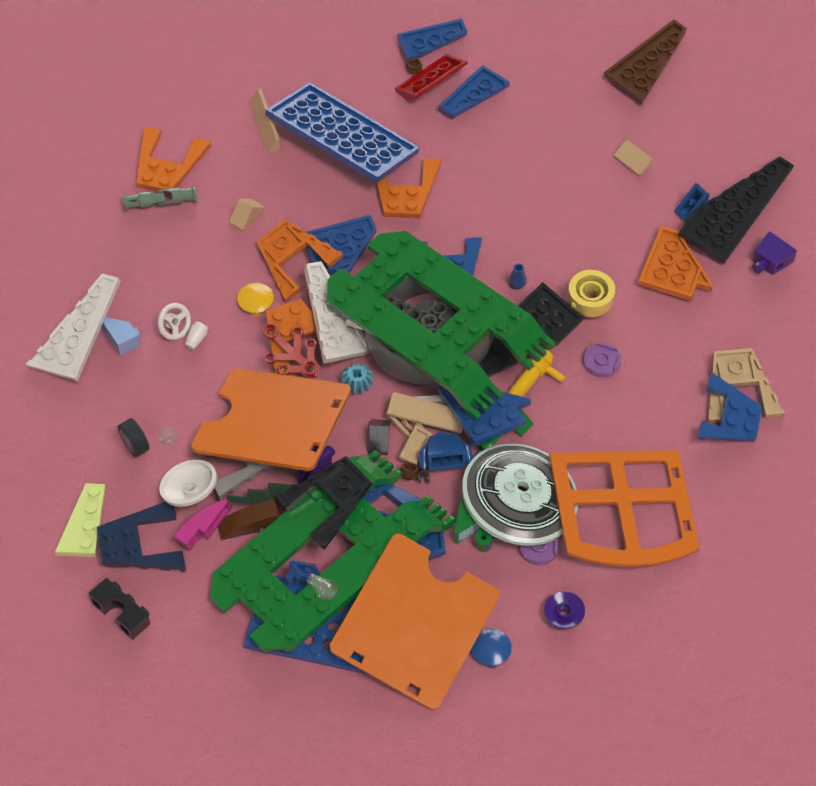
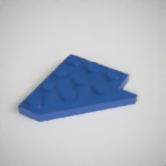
(348, 237)

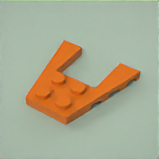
(163, 174)
(408, 200)
(284, 243)
(286, 318)

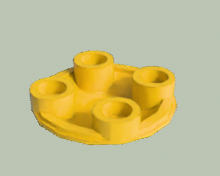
(255, 298)

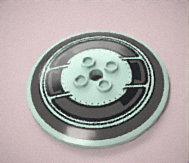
(504, 510)

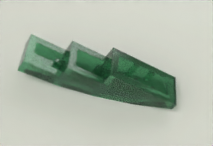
(256, 496)

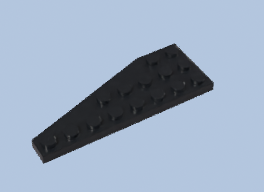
(729, 216)
(550, 313)

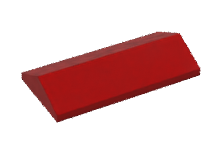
(430, 77)

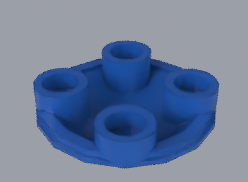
(491, 647)

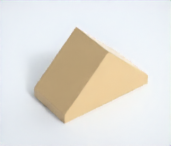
(246, 213)

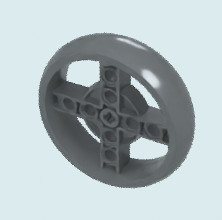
(429, 313)

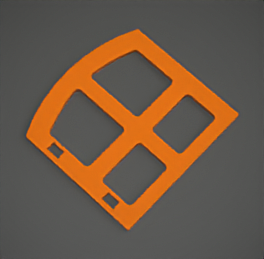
(623, 498)

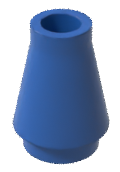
(518, 278)

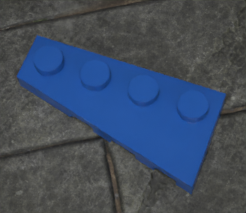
(427, 39)

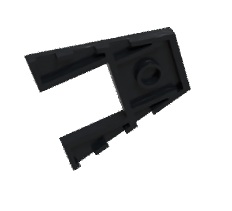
(342, 483)

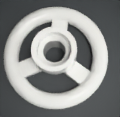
(165, 320)

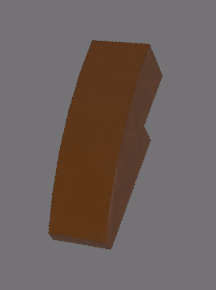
(248, 520)

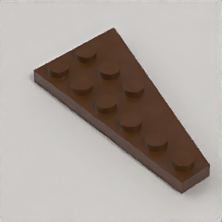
(642, 66)

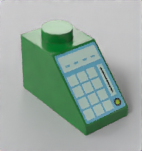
(464, 525)

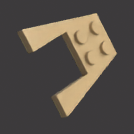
(738, 369)

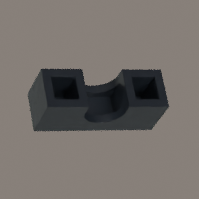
(108, 596)

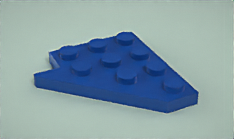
(497, 420)

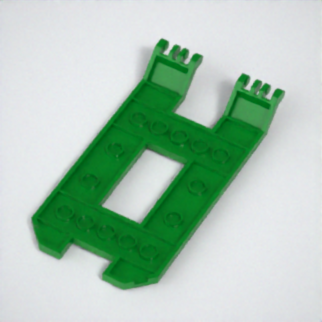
(444, 352)
(294, 618)

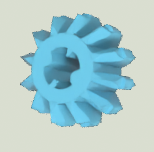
(357, 377)

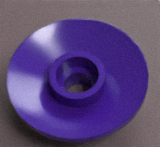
(564, 602)

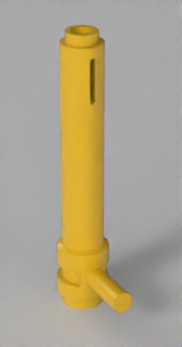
(529, 377)

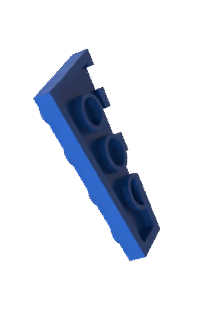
(473, 91)

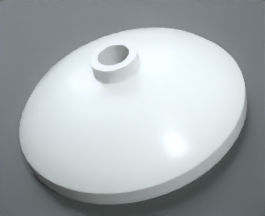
(188, 483)

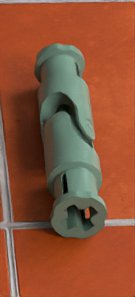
(147, 199)

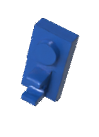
(300, 571)

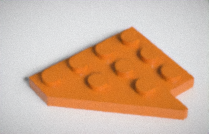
(673, 267)

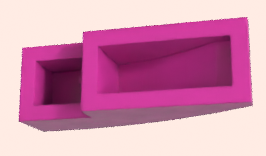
(202, 524)

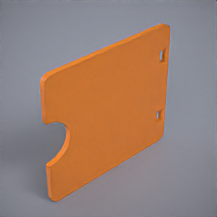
(273, 419)
(414, 624)

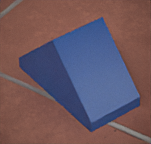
(694, 198)

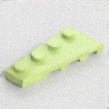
(80, 534)

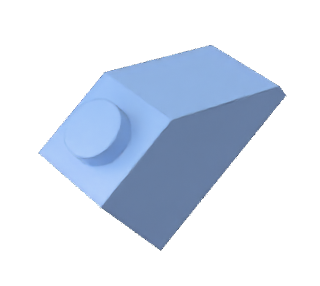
(121, 335)

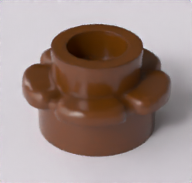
(414, 65)
(409, 471)

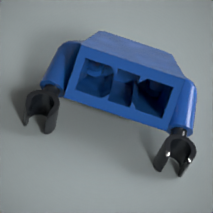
(443, 452)

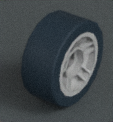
(133, 437)

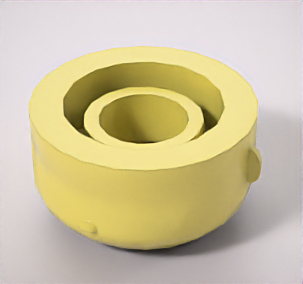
(593, 283)

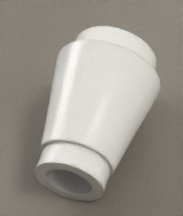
(196, 334)

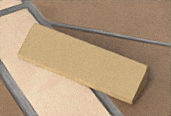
(264, 123)
(423, 412)

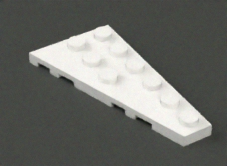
(76, 334)
(335, 338)

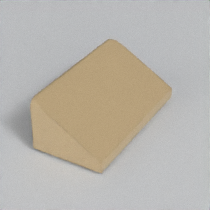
(633, 158)

